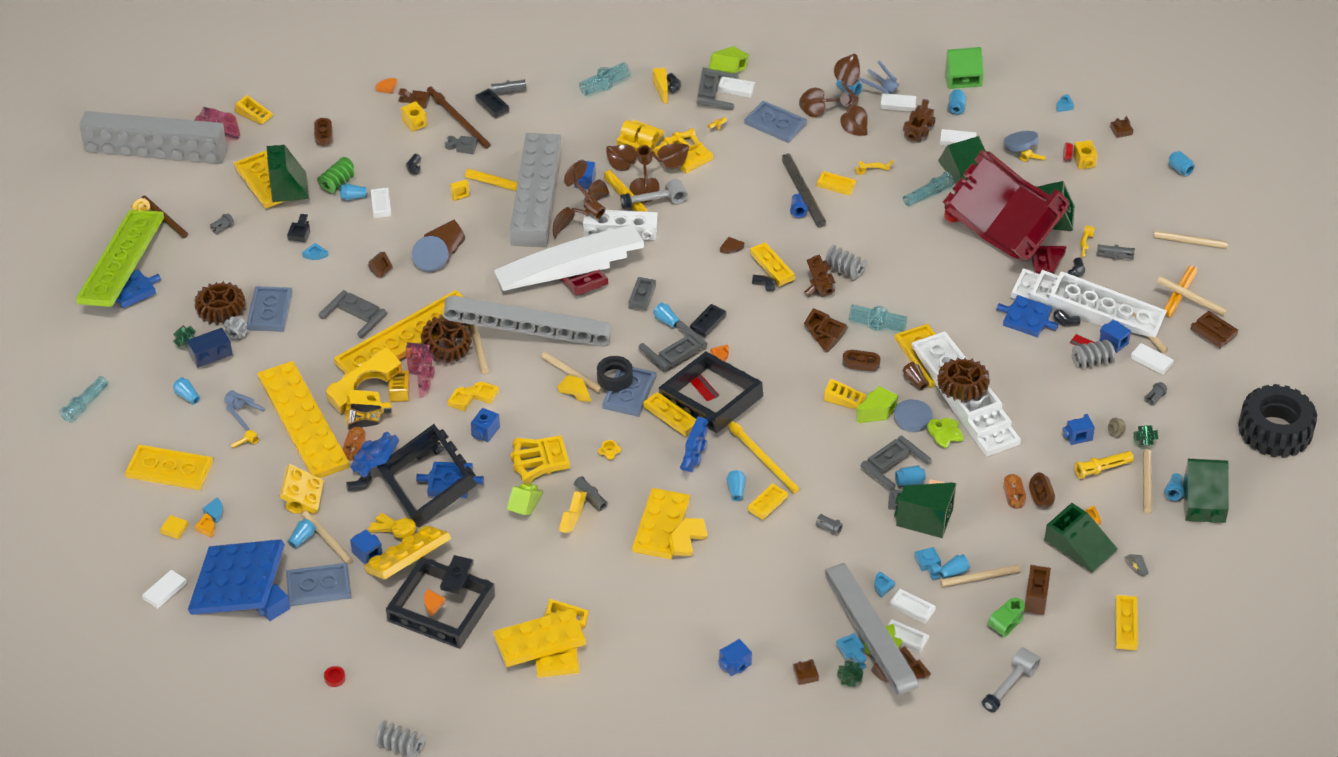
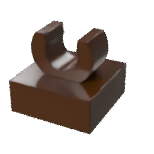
(1121, 128)
(380, 264)
(805, 672)

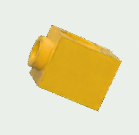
(414, 116)
(1085, 154)

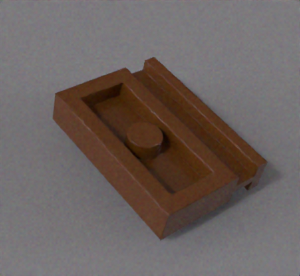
(1214, 329)

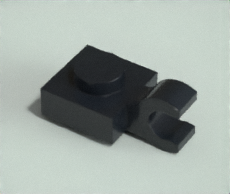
(300, 230)

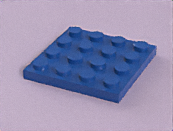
(236, 577)

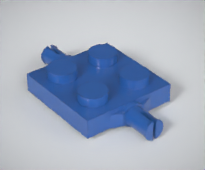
(137, 288)
(1027, 316)
(695, 445)
(374, 453)
(444, 475)

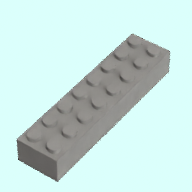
(153, 137)
(535, 190)

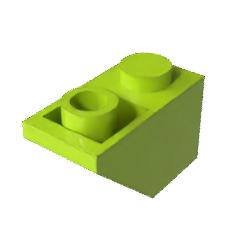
(729, 60)
(877, 406)
(524, 498)

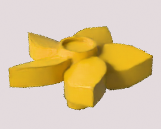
(717, 123)

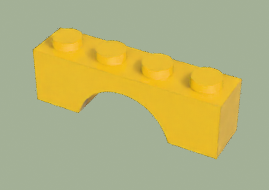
(382, 365)

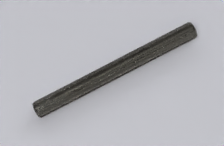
(803, 190)

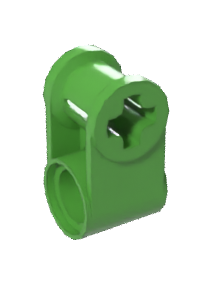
(1007, 616)

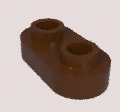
(323, 131)
(861, 360)
(1042, 490)

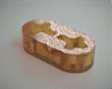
(351, 443)
(1010, 491)

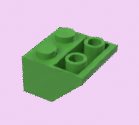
(964, 68)

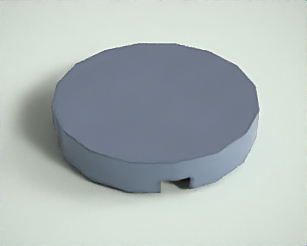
(1021, 141)
(430, 254)
(912, 415)

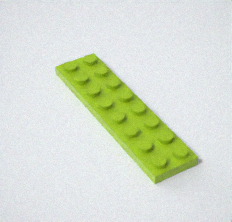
(120, 258)

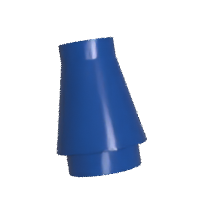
(798, 206)

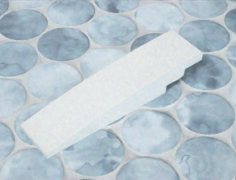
(570, 258)
(1089, 301)
(980, 417)

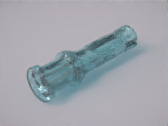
(934, 186)
(79, 403)

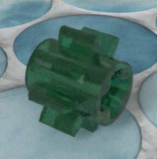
(182, 335)
(1145, 435)
(850, 673)

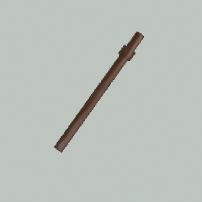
(440, 100)

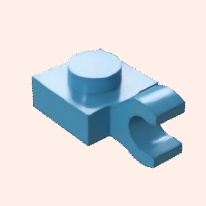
(929, 560)
(852, 648)

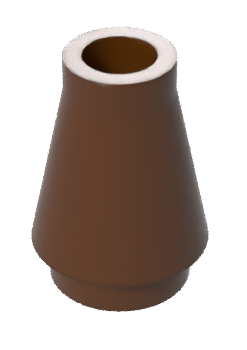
(914, 374)

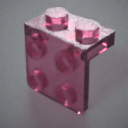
(229, 121)
(420, 364)

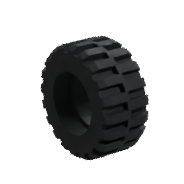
(1273, 437)

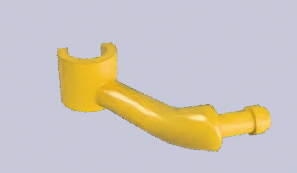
(862, 169)
(1088, 232)

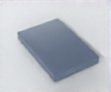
(775, 121)
(269, 309)
(631, 399)
(318, 584)

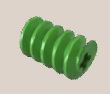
(336, 175)

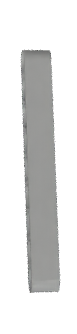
(527, 321)
(871, 629)

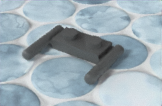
(708, 87)
(357, 307)
(678, 351)
(889, 456)

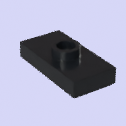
(492, 102)
(708, 320)
(456, 574)

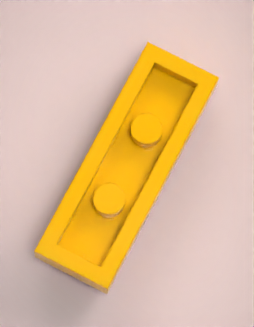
(772, 264)
(670, 413)
(1126, 622)

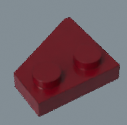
(1048, 258)
(585, 282)

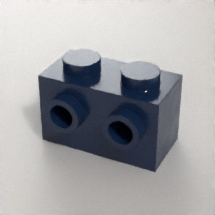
(209, 347)

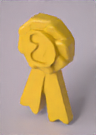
(400, 528)

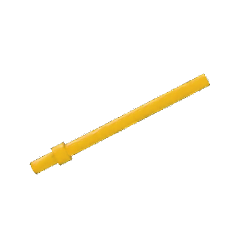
(737, 430)

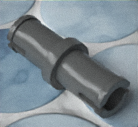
(509, 86)
(1115, 251)
(592, 493)

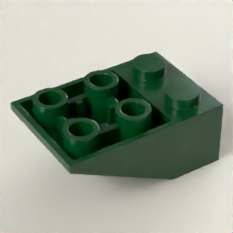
(1079, 537)

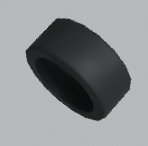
(618, 383)

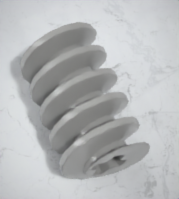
(845, 264)
(1093, 352)
(399, 741)

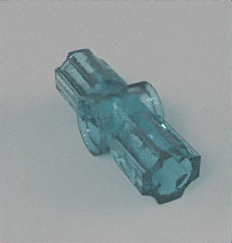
(604, 78)
(878, 318)

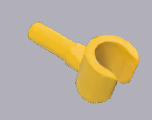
(1025, 155)
(250, 436)

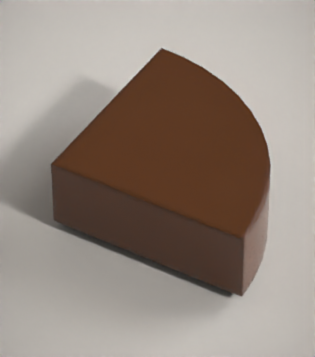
(731, 245)

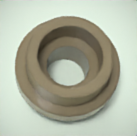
(1116, 427)

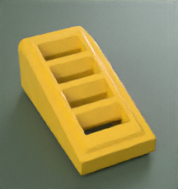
(660, 82)
(247, 101)
(399, 389)
(833, 392)
(556, 606)

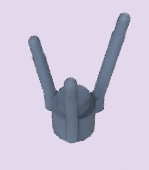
(889, 85)
(236, 401)

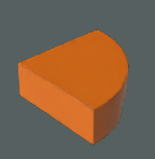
(387, 85)
(721, 352)
(433, 601)

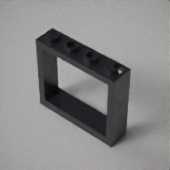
(720, 419)
(410, 452)
(432, 628)

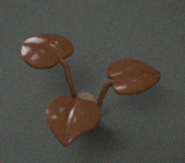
(856, 118)
(623, 156)
(595, 192)

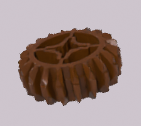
(219, 302)
(444, 345)
(963, 379)

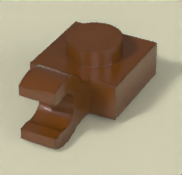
(420, 97)

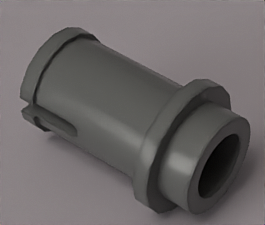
(225, 221)
(1159, 389)
(829, 524)

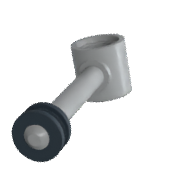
(674, 190)
(1024, 662)

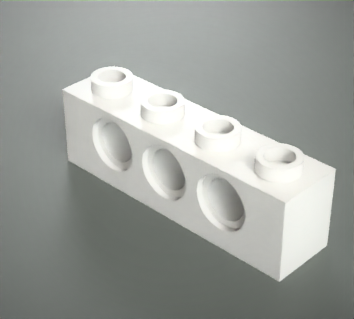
(644, 222)

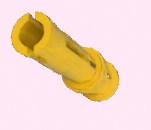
(1095, 465)

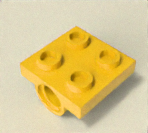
(638, 133)
(301, 490)

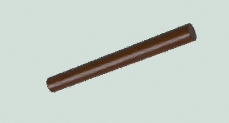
(167, 219)

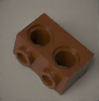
(1037, 589)

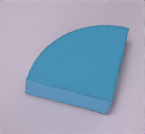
(1064, 104)
(315, 252)
(214, 509)
(883, 584)

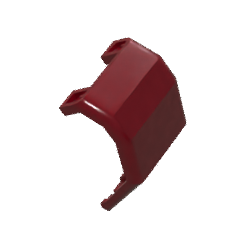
(1004, 207)

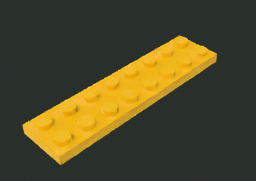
(393, 337)
(303, 420)

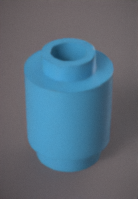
(957, 102)
(1181, 163)
(910, 476)

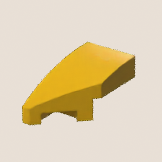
(575, 386)

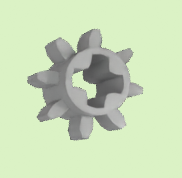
(235, 327)

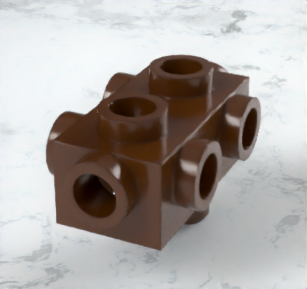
(919, 122)
(821, 279)

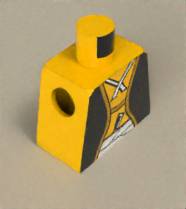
(364, 408)

